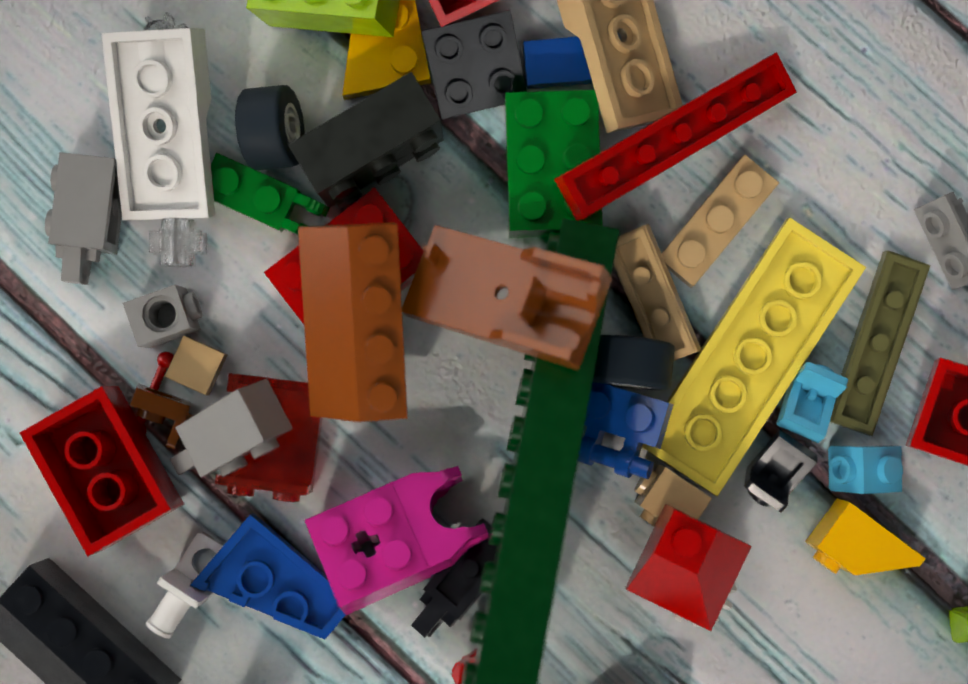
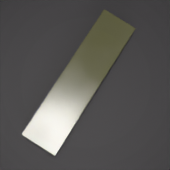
(879, 341)

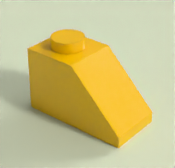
(858, 543)

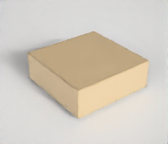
(196, 365)

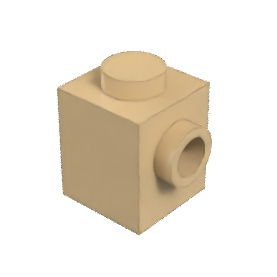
(670, 489)

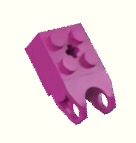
(408, 536)

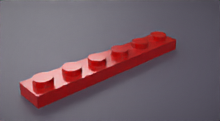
(675, 137)

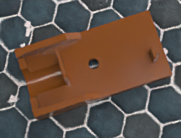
(548, 304)

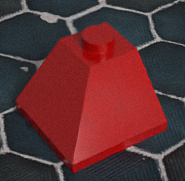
(688, 567)

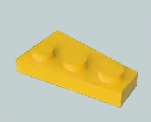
(381, 60)

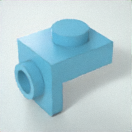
(811, 401)
(865, 469)

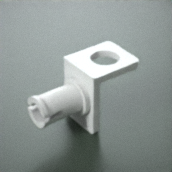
(179, 592)

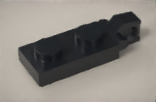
(454, 588)

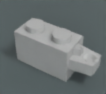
(83, 213)
(230, 430)

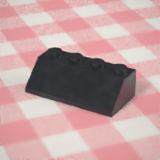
(70, 636)

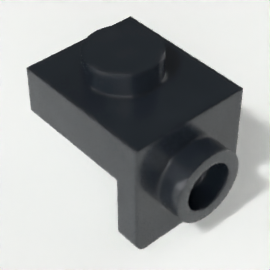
(778, 470)

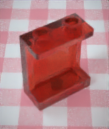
(291, 466)

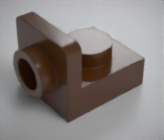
(158, 405)

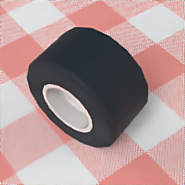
(266, 124)
(634, 362)

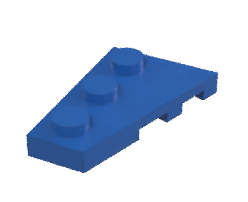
(272, 577)

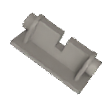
(945, 228)

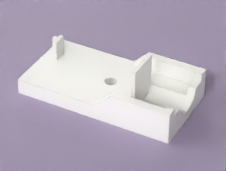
(153, 79)

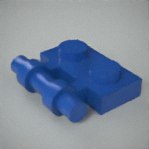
(627, 415)

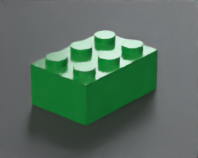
(543, 140)

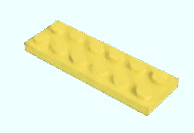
(754, 354)

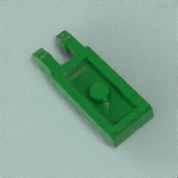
(259, 195)

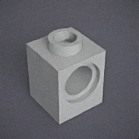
(144, 311)

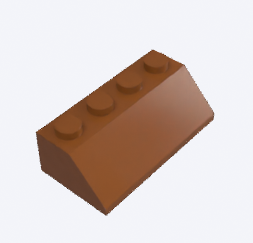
(353, 321)

